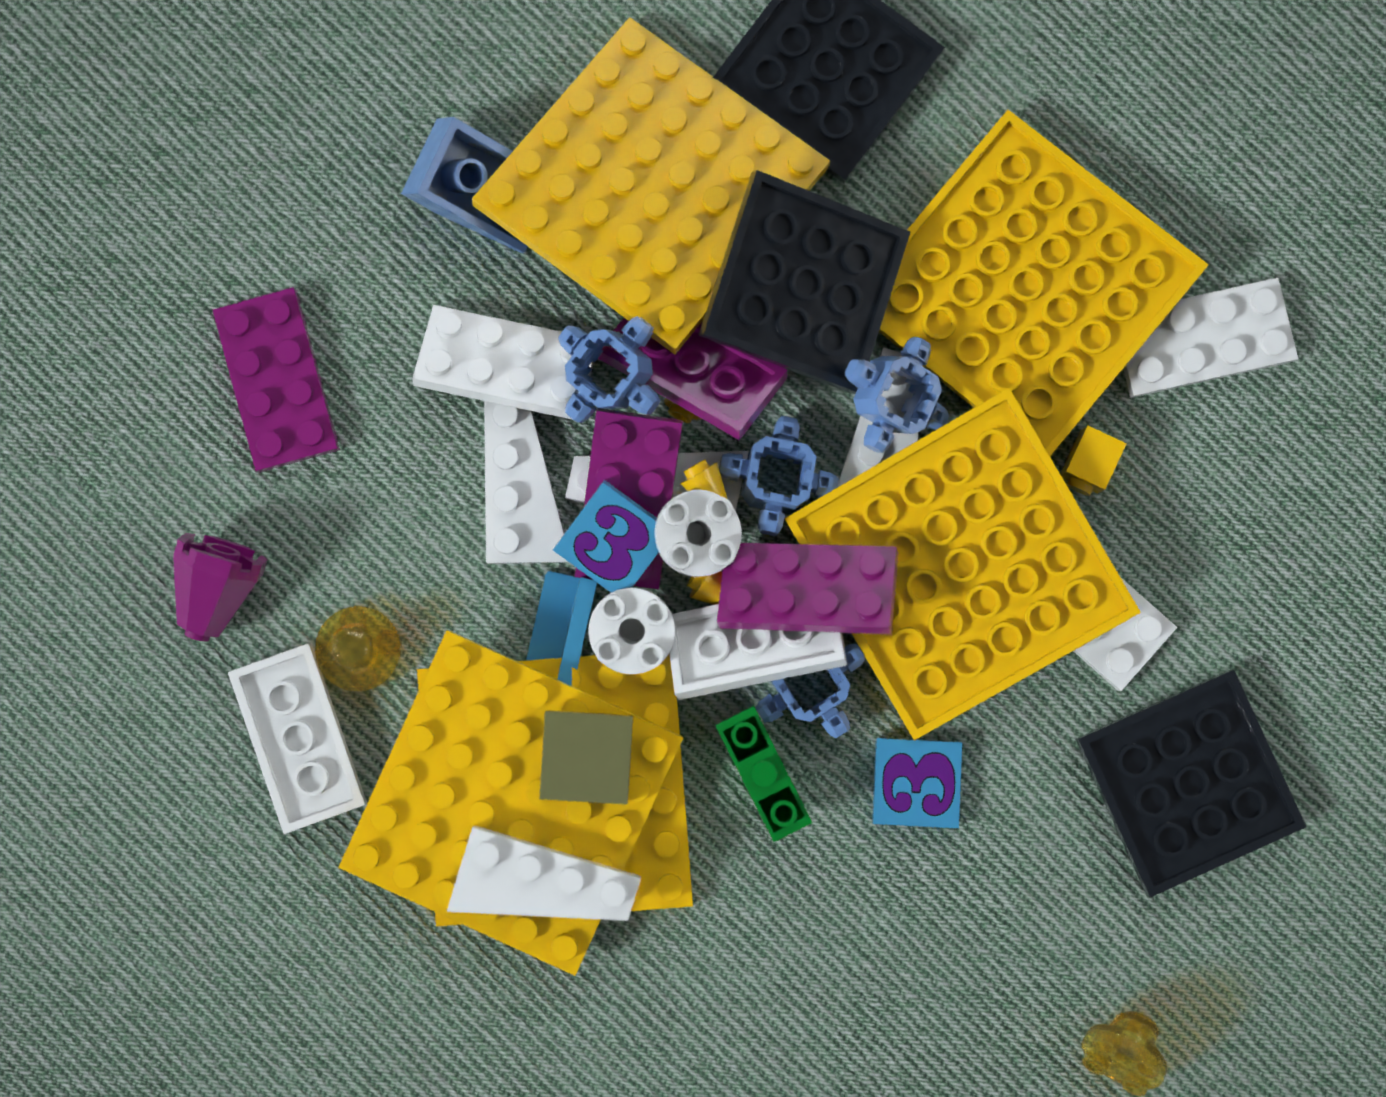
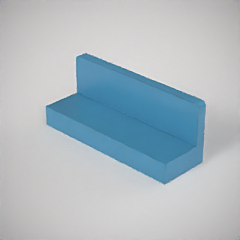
(562, 621)

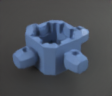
(587, 348)
(875, 377)
(781, 445)
(834, 721)

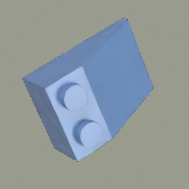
(452, 171)

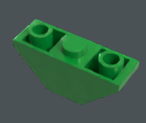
(763, 774)

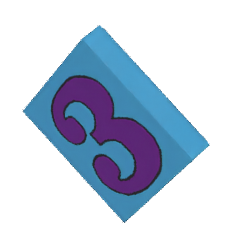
(610, 539)
(917, 783)

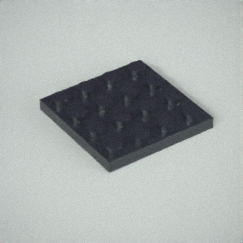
(831, 72)
(803, 281)
(1190, 783)

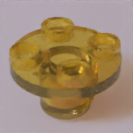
(358, 648)
(1126, 1052)

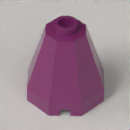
(212, 583)

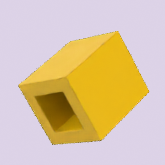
(1092, 461)

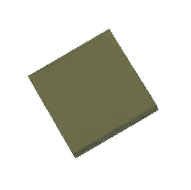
(586, 757)

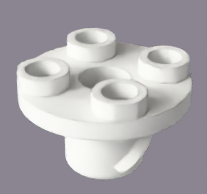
(698, 533)
(631, 630)

